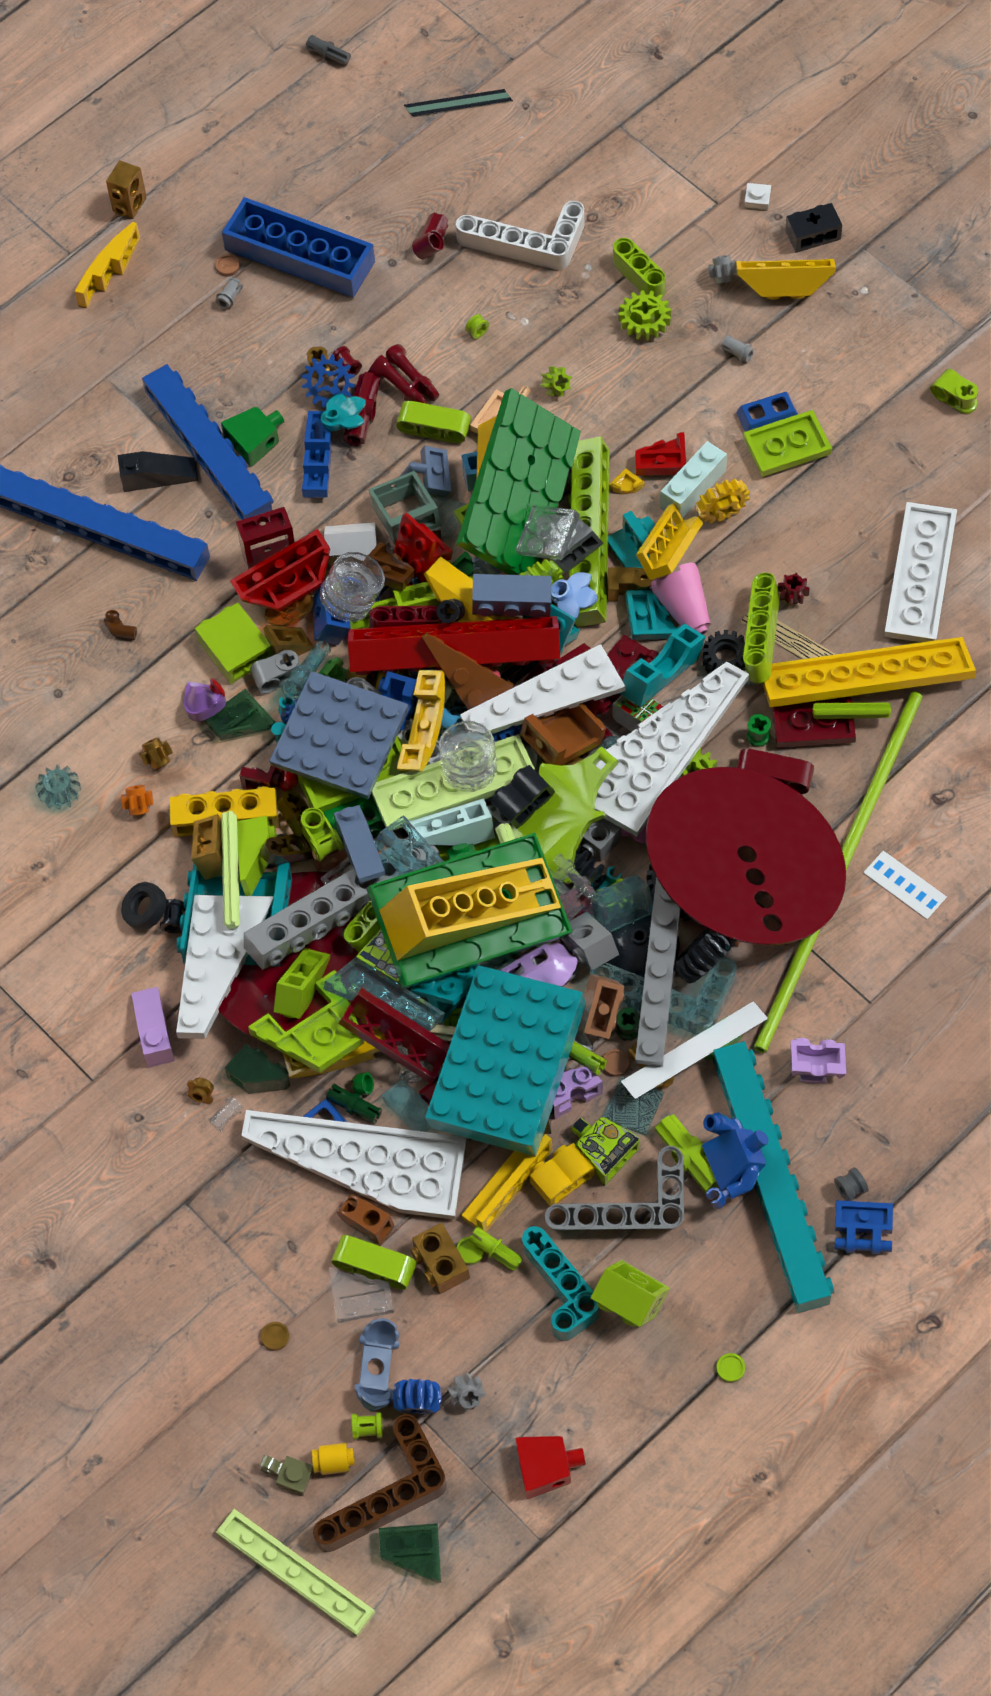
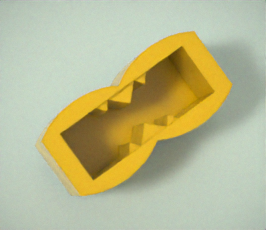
(561, 1174)

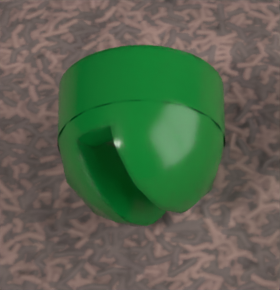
(362, 1083)

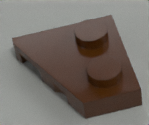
(396, 572)

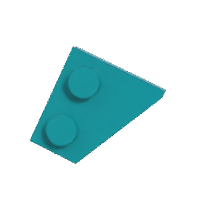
(647, 616)

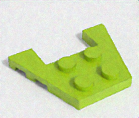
(317, 1039)

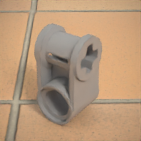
(273, 671)

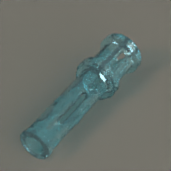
(294, 685)

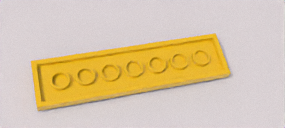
(869, 671)

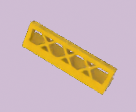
(670, 547)
(504, 1186)

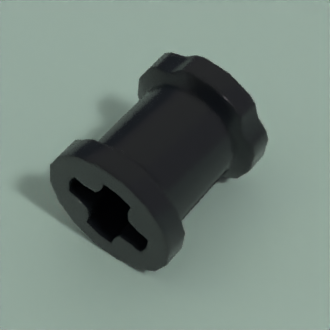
(454, 604)
(172, 916)

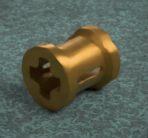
(316, 352)

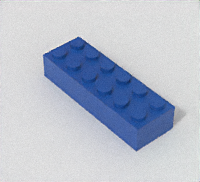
(298, 247)

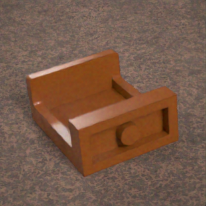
(563, 734)

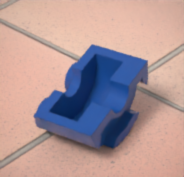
(399, 689)

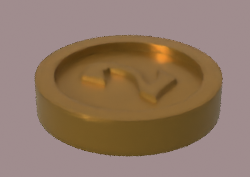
(275, 1336)

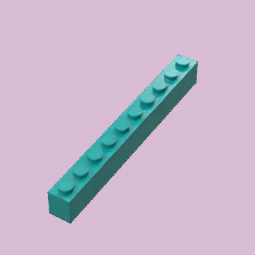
(775, 1185)

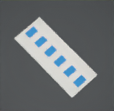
(905, 884)

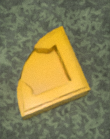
(626, 483)

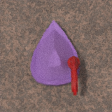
(203, 700)

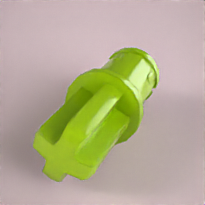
(495, 1249)

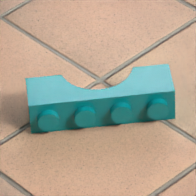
(646, 679)

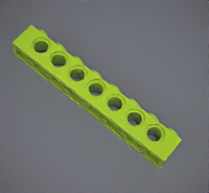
(591, 501)

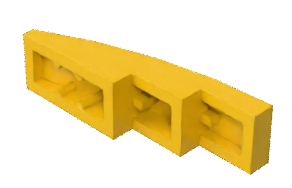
(110, 260)

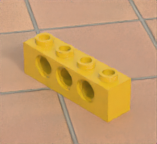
(211, 803)

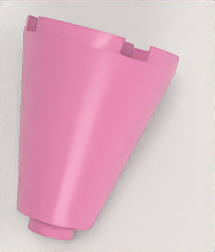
(684, 597)

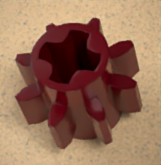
(793, 589)

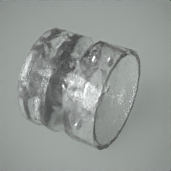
(352, 586)
(468, 756)

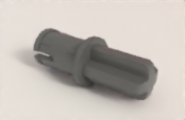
(327, 50)

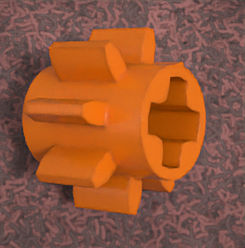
(137, 799)

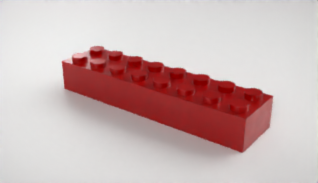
(483, 641)

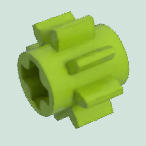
(555, 381)

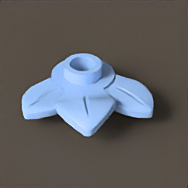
(576, 594)

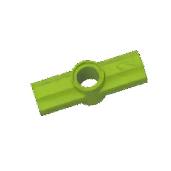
(694, 1157)

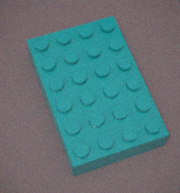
(506, 1060)

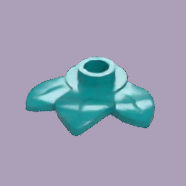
(343, 412)

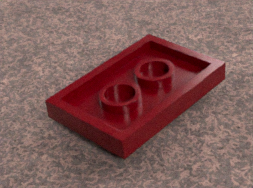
(798, 727)

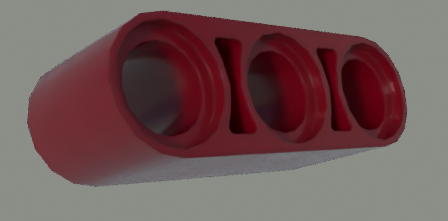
(403, 616)
(788, 770)

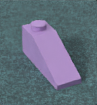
(152, 1027)

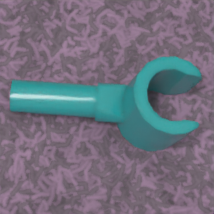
(609, 879)

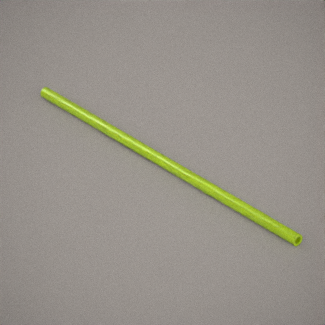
(848, 849)

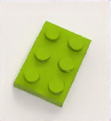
(787, 443)

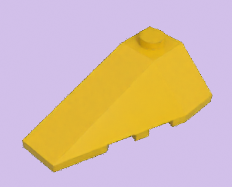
(451, 583)

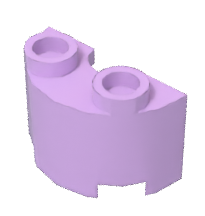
(817, 1061)
(575, 1085)

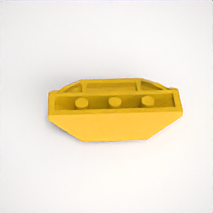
(786, 277)

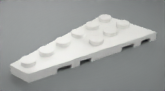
(214, 959)

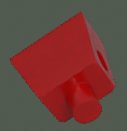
(546, 1463)

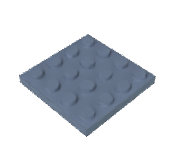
(339, 735)

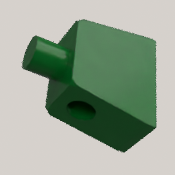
(253, 433)

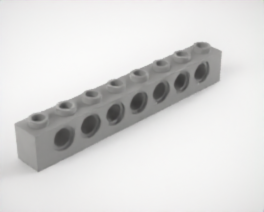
(329, 899)

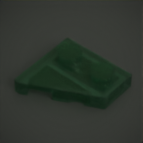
(240, 717)
(412, 1549)

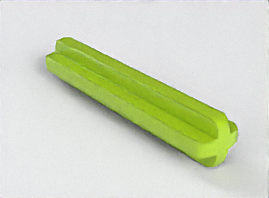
(851, 710)

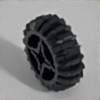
(702, 955)

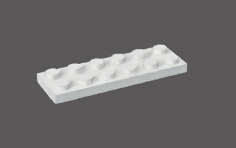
(920, 573)

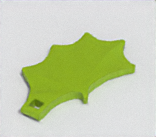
(571, 809)

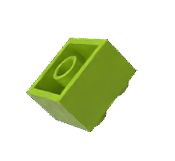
(630, 1294)

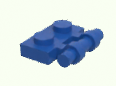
(865, 1218)

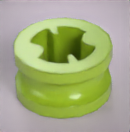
(477, 326)

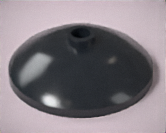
(634, 952)

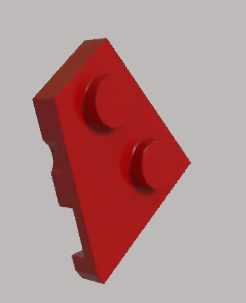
(661, 457)

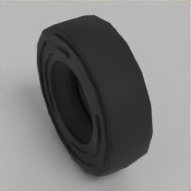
(152, 914)

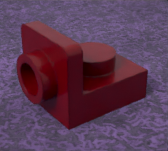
(254, 777)

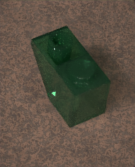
(255, 1073)

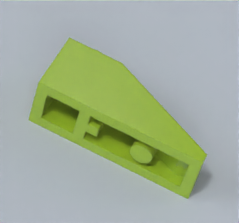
(251, 837)
(297, 985)

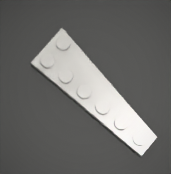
(564, 686)

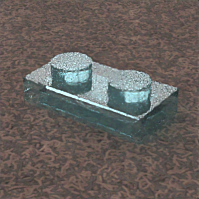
(407, 1106)

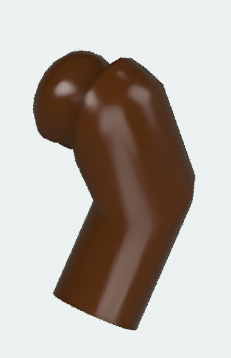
(116, 626)

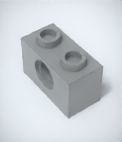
(590, 942)

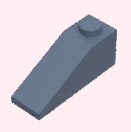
(359, 843)

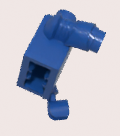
(733, 1157)

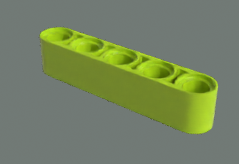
(761, 627)

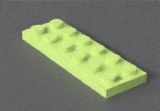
(427, 792)

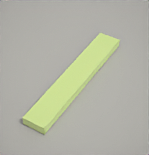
(295, 1572)

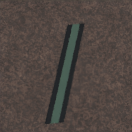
(458, 102)

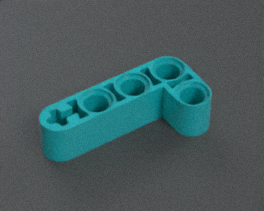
(556, 1278)

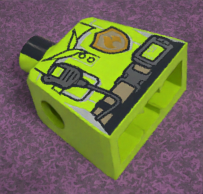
(605, 1146)

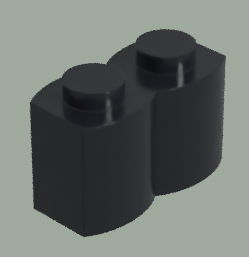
(522, 796)

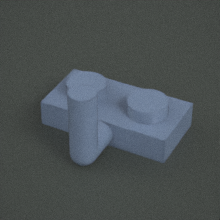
(434, 469)

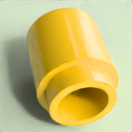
(333, 1459)

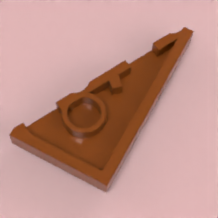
(469, 679)

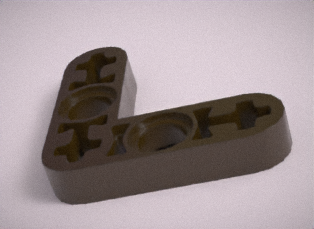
(291, 807)

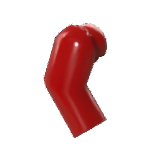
(288, 780)

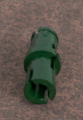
(354, 1103)

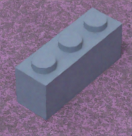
(511, 595)

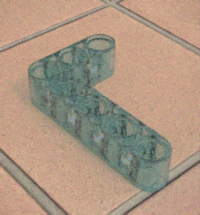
(692, 1007)

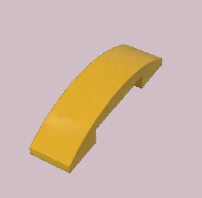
(426, 722)

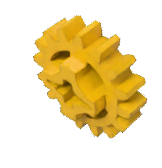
(722, 501)

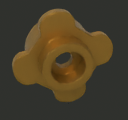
(200, 1090)

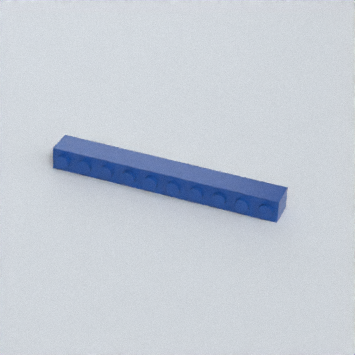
(102, 524)

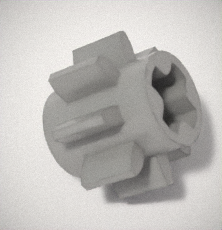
(722, 269)
(466, 1391)

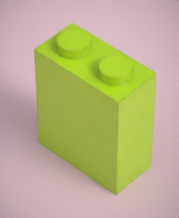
(233, 642)

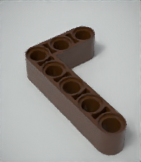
(388, 1495)

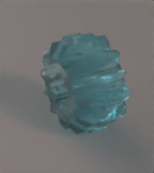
(49, 783)

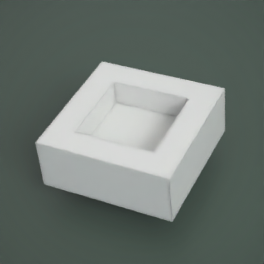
(757, 196)

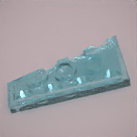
(358, 974)

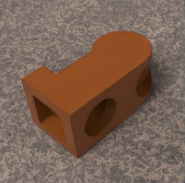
(366, 1218)

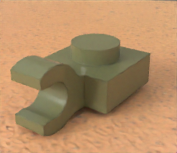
(291, 1474)

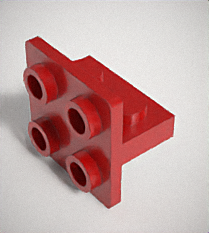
(419, 546)

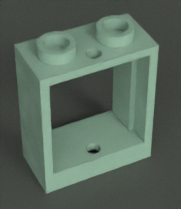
(404, 487)

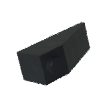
(153, 470)

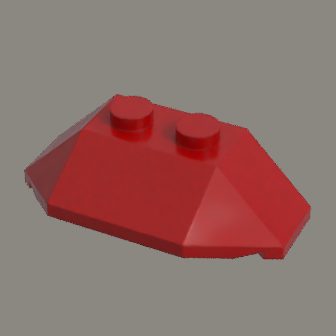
(285, 574)

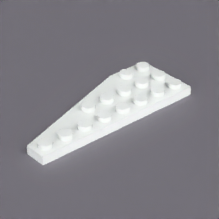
(663, 748)
(388, 1165)

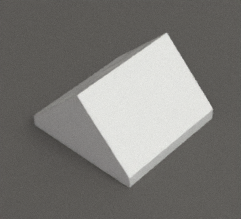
(351, 538)

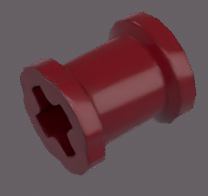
(344, 352)

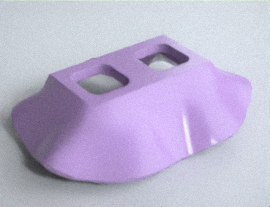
(554, 970)

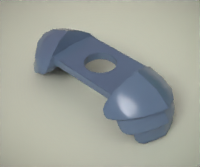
(378, 1341)

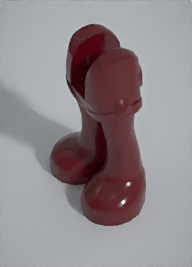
(396, 356)

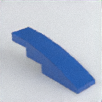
(317, 457)

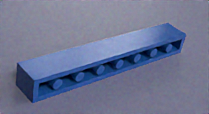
(206, 443)

